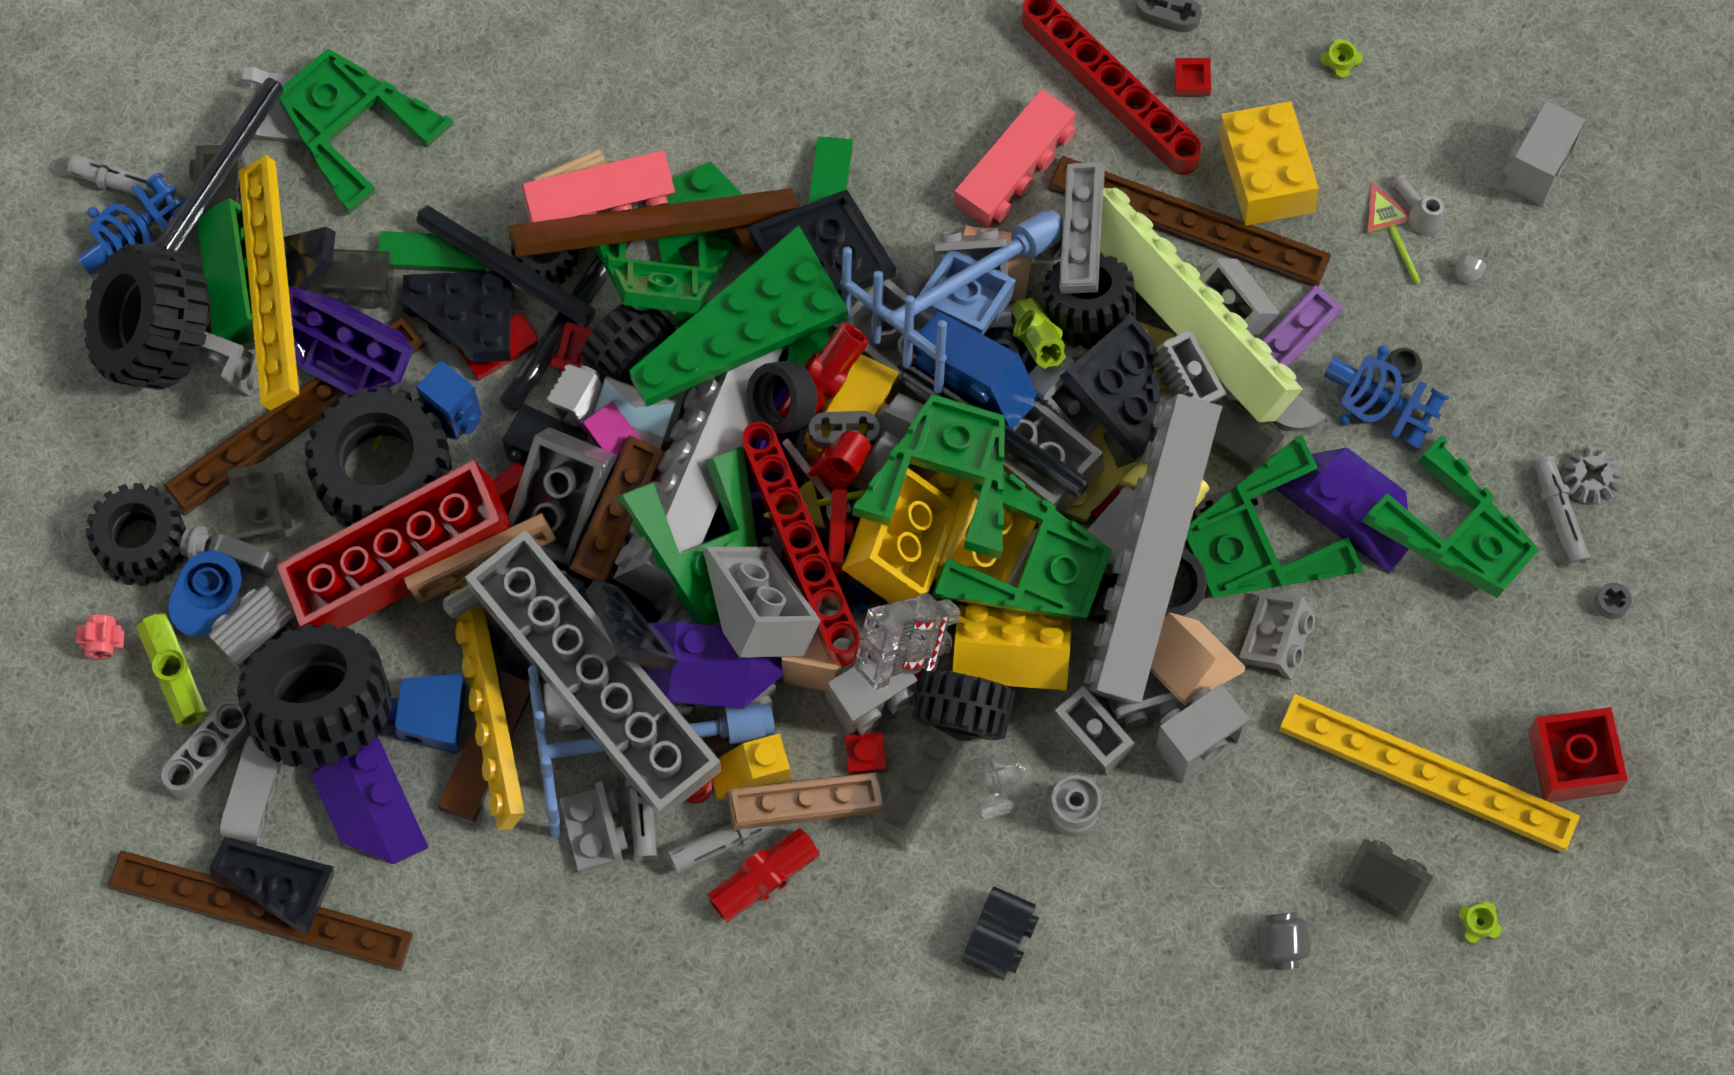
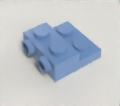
(976, 302)

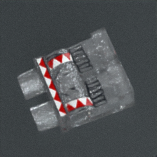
(907, 638)

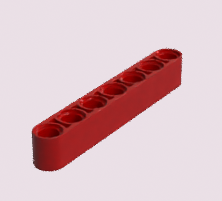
(1114, 98)
(800, 526)

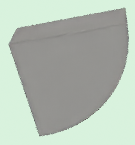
(1300, 416)

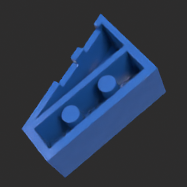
(981, 370)

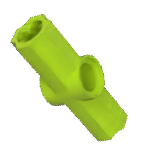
(1037, 333)
(180, 689)

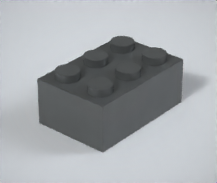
(565, 485)

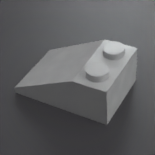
(759, 603)

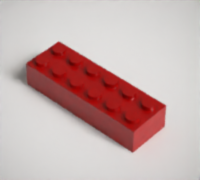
(367, 562)

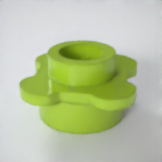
(1345, 49)
(1485, 912)

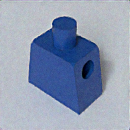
(430, 711)

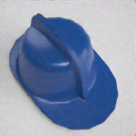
(204, 592)

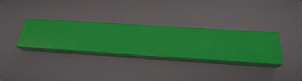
(828, 177)

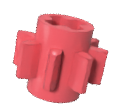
(100, 637)

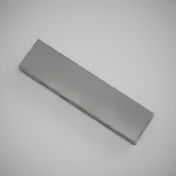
(1082, 228)

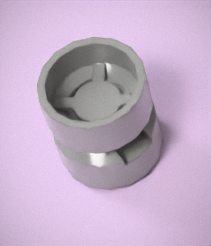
(1075, 805)

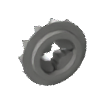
(1591, 491)

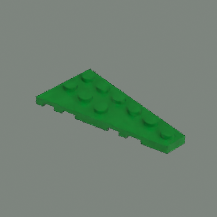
(761, 311)

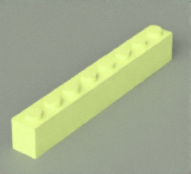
(1187, 304)

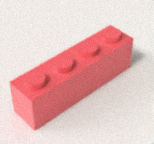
(1015, 159)
(600, 188)

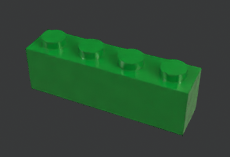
(226, 272)

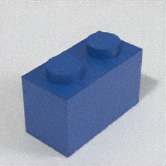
(451, 400)

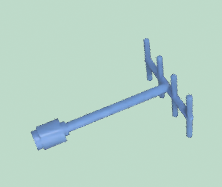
(1027, 239)
(736, 725)

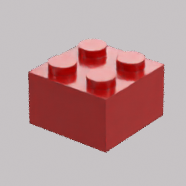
(1577, 755)

